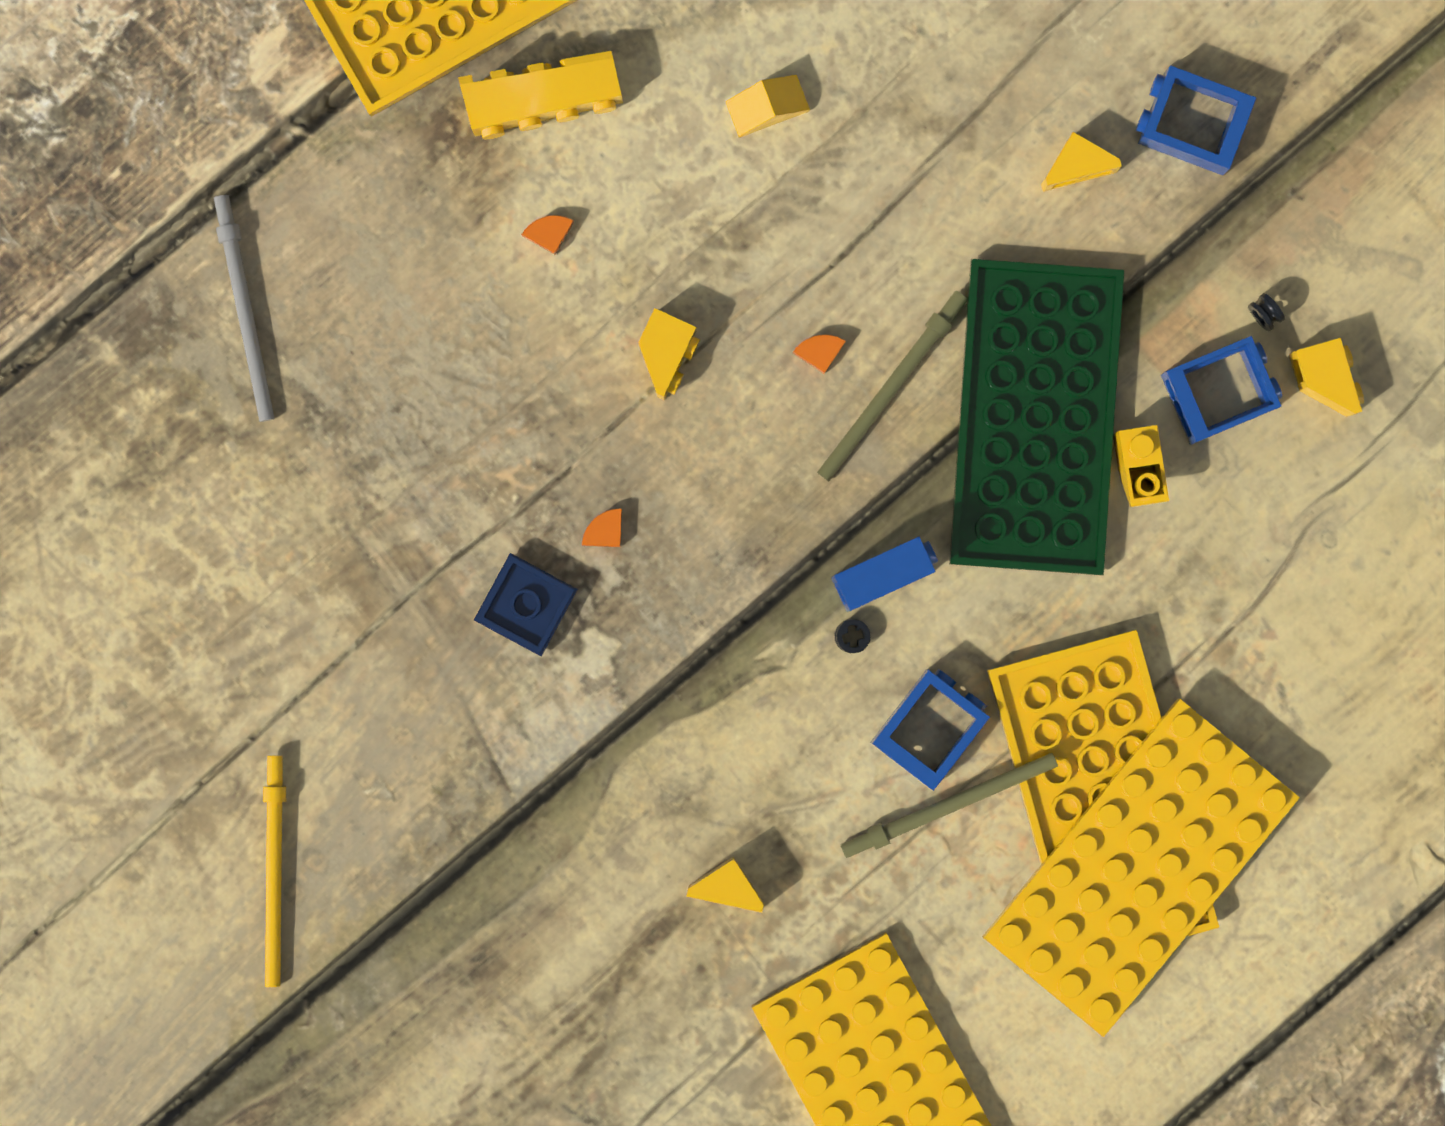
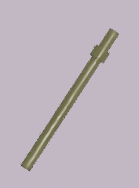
(937, 327)
(880, 835)

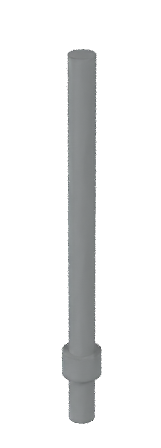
(229, 235)

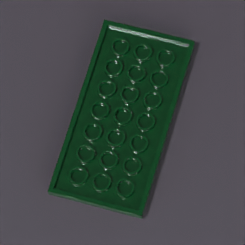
(1036, 417)

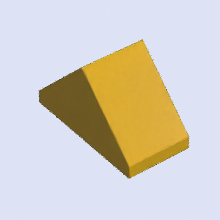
(767, 104)
(1080, 162)
(727, 886)

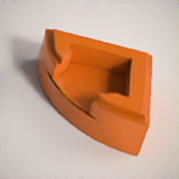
(548, 232)
(819, 351)
(604, 530)

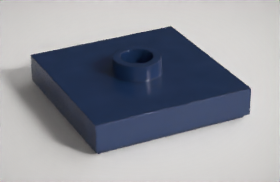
(525, 604)

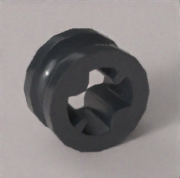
(1266, 312)
(842, 629)

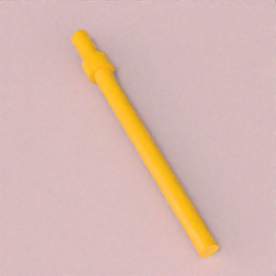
(274, 795)

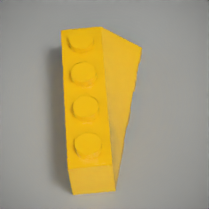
(541, 94)

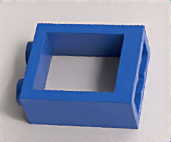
(1223, 157)
(1185, 403)
(885, 573)
(969, 704)

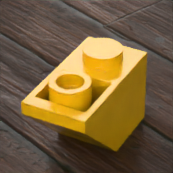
(664, 347)
(1326, 376)
(1141, 465)

